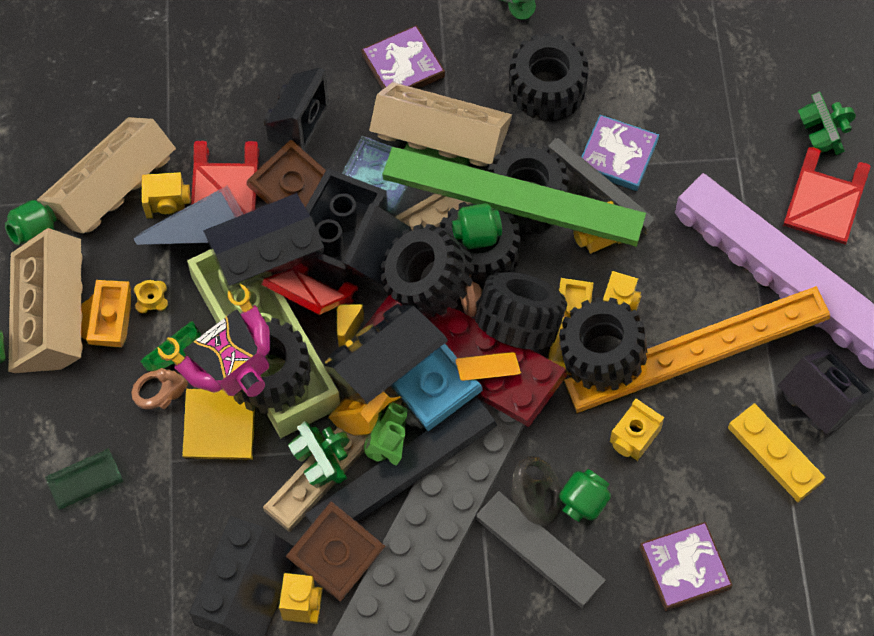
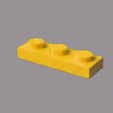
(776, 452)

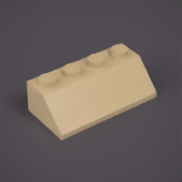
(439, 123)
(108, 174)
(45, 303)

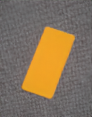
(487, 366)

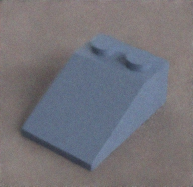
(190, 222)

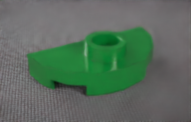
(184, 337)

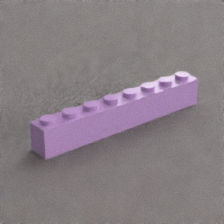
(777, 262)

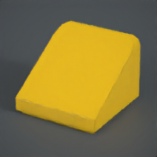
(348, 322)

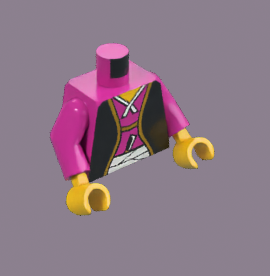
(228, 354)

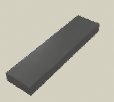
(596, 180)
(540, 550)

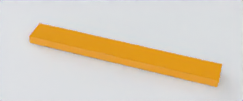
(712, 345)

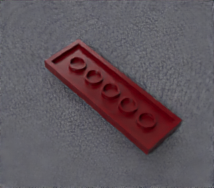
(514, 395)

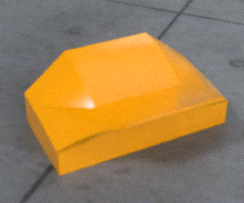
(107, 314)
(360, 417)

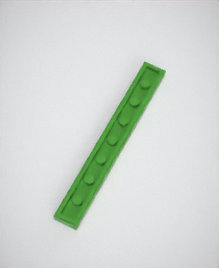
(514, 196)

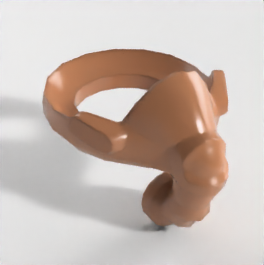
(469, 302)
(172, 388)

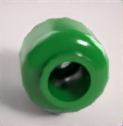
(29, 221)
(477, 226)
(585, 495)

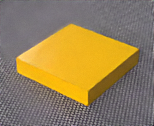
(217, 427)

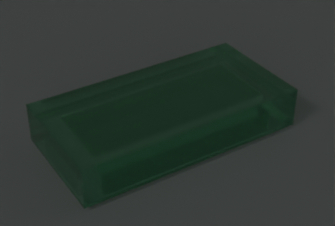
(83, 479)

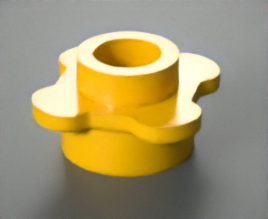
(148, 288)

